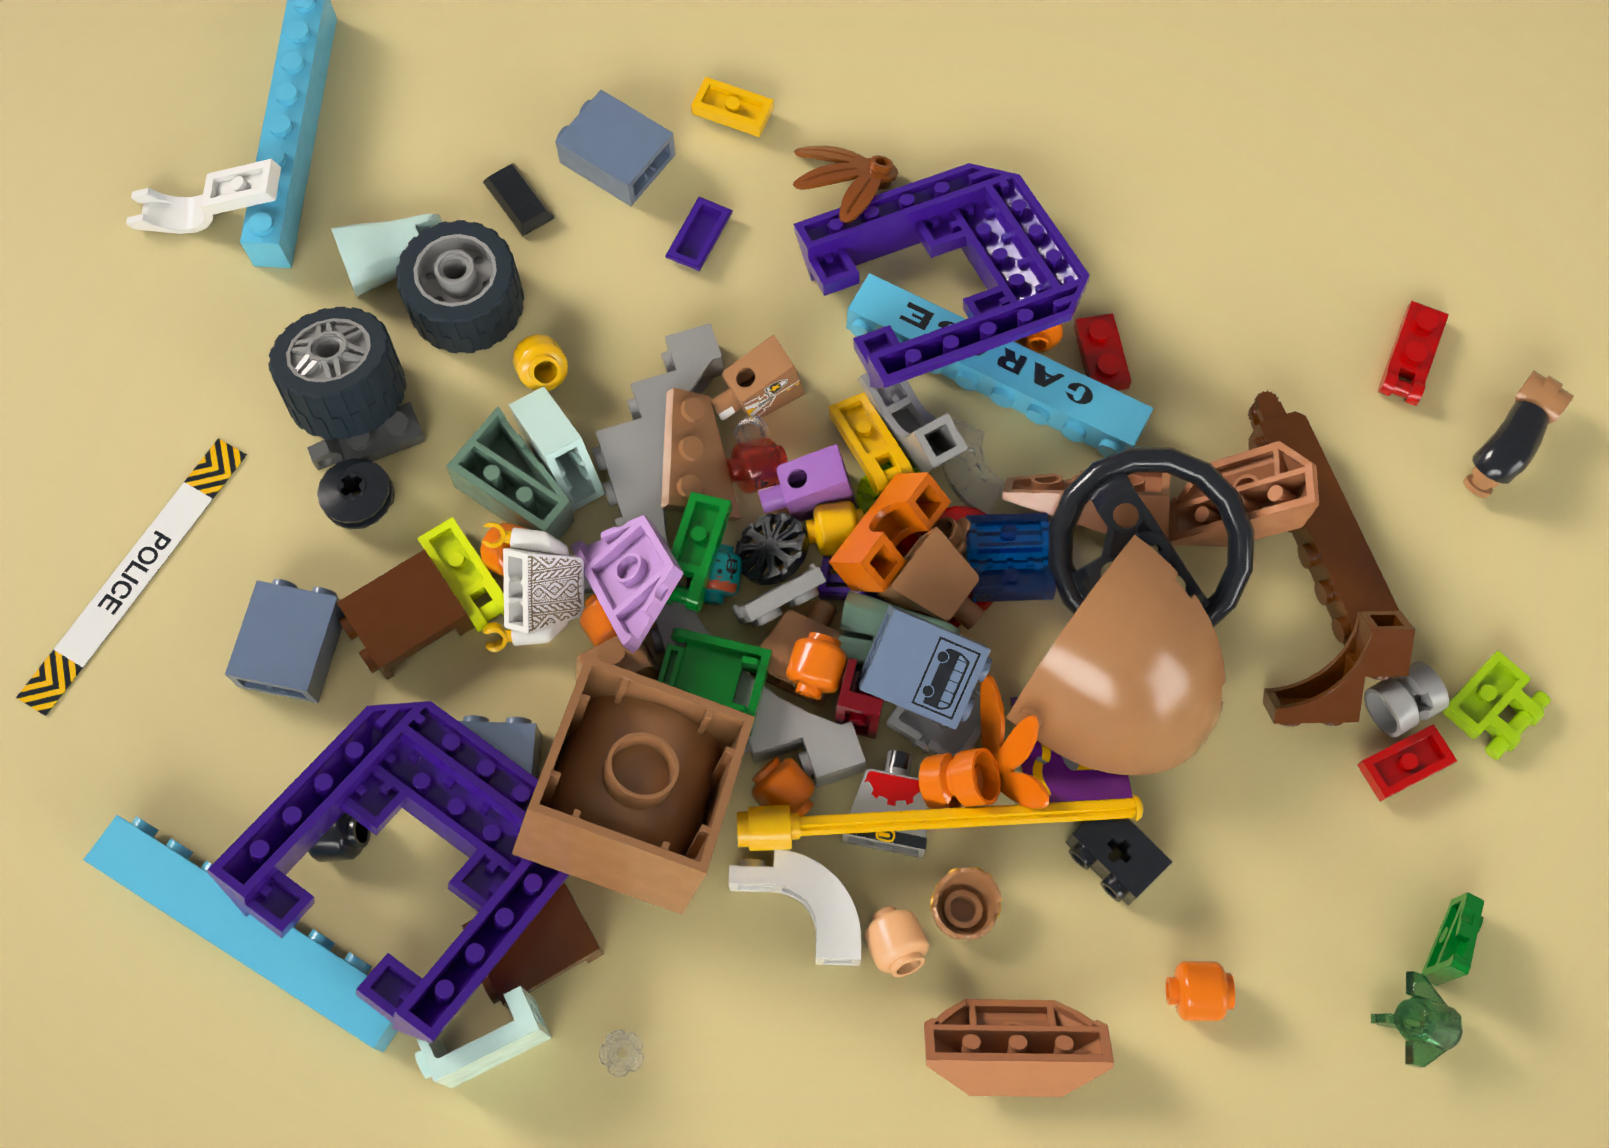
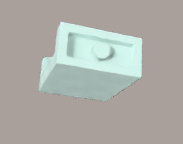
(489, 1050)

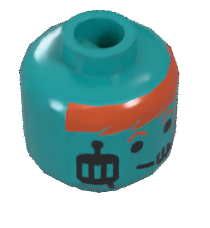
(724, 577)

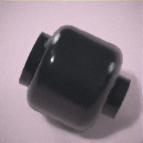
(342, 841)

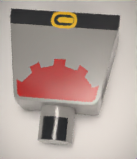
(886, 792)

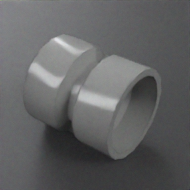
(1404, 700)

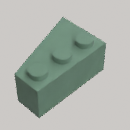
(509, 480)

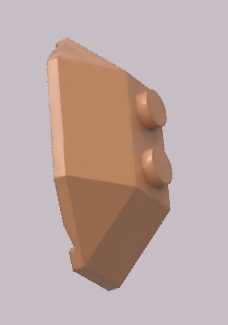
(1274, 485)
(1016, 1047)

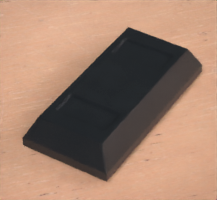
(518, 199)

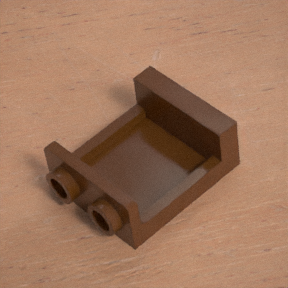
(402, 613)
(545, 950)

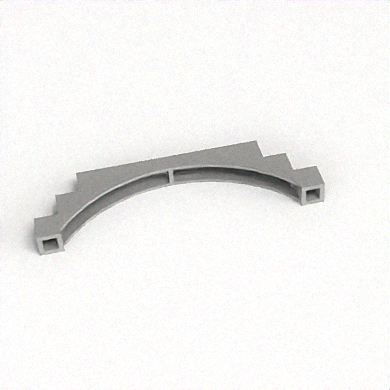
(635, 469)

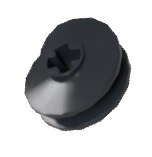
(363, 509)

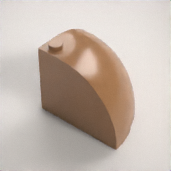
(1130, 674)

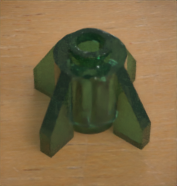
(1423, 1021)

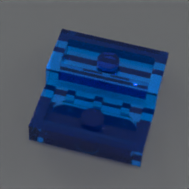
(1010, 557)

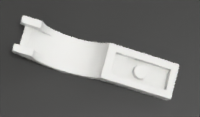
(223, 192)

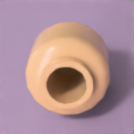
(896, 941)

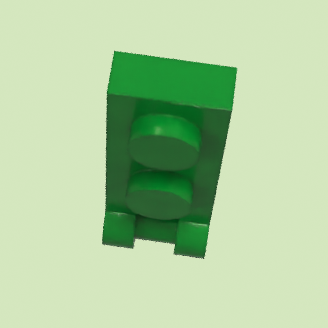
(698, 546)

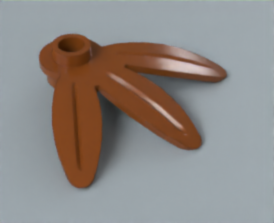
(868, 173)

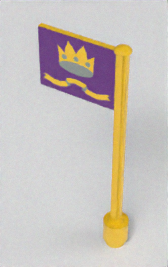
(1073, 791)

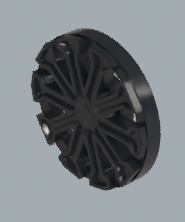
(772, 548)

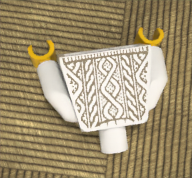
(540, 587)

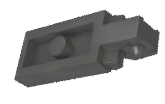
(394, 435)

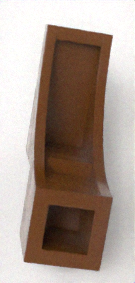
(1333, 696)

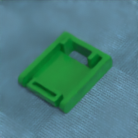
(714, 667)

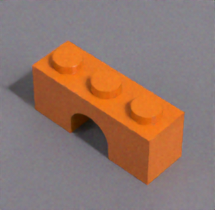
(869, 554)

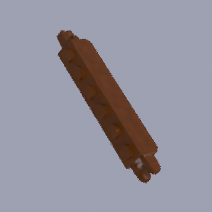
(1331, 538)

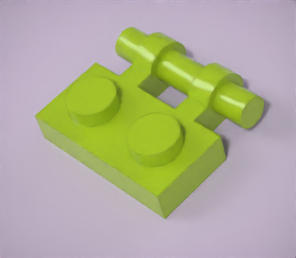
(1486, 696)

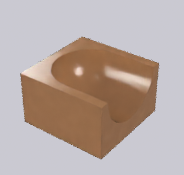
(635, 786)

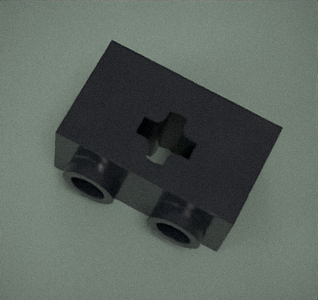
(1136, 867)

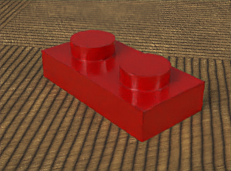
(1102, 351)
(1406, 762)

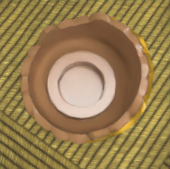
(966, 903)

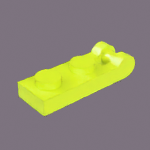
(463, 571)

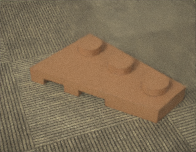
(693, 453)

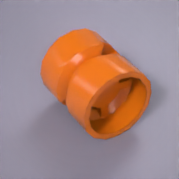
(960, 780)

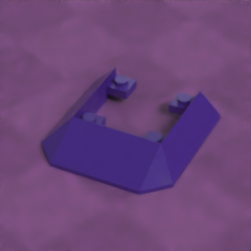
(1002, 230)
(452, 784)

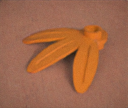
(1014, 751)

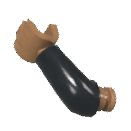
(1519, 436)

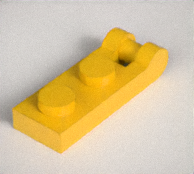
(869, 440)

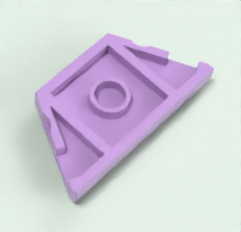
(630, 576)

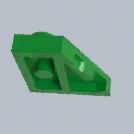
(1455, 941)

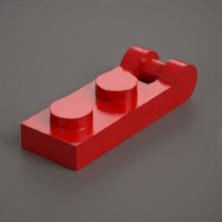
(1413, 352)

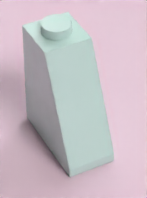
(557, 446)

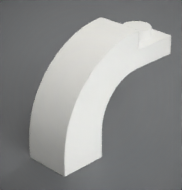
(818, 891)

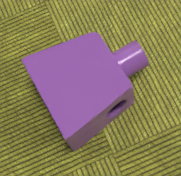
(809, 482)

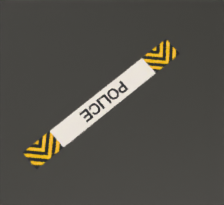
(130, 577)

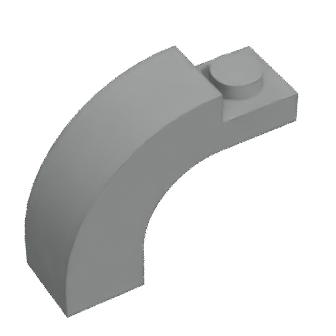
(920, 435)

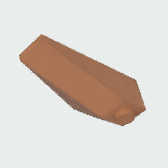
(1045, 491)

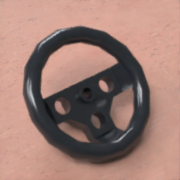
(1108, 486)

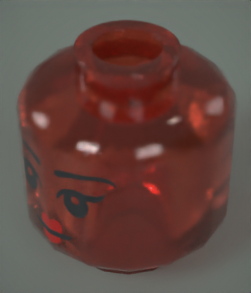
(755, 464)

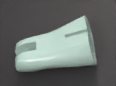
(374, 248)

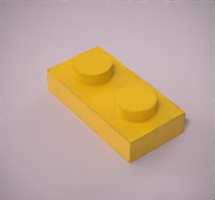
(732, 106)

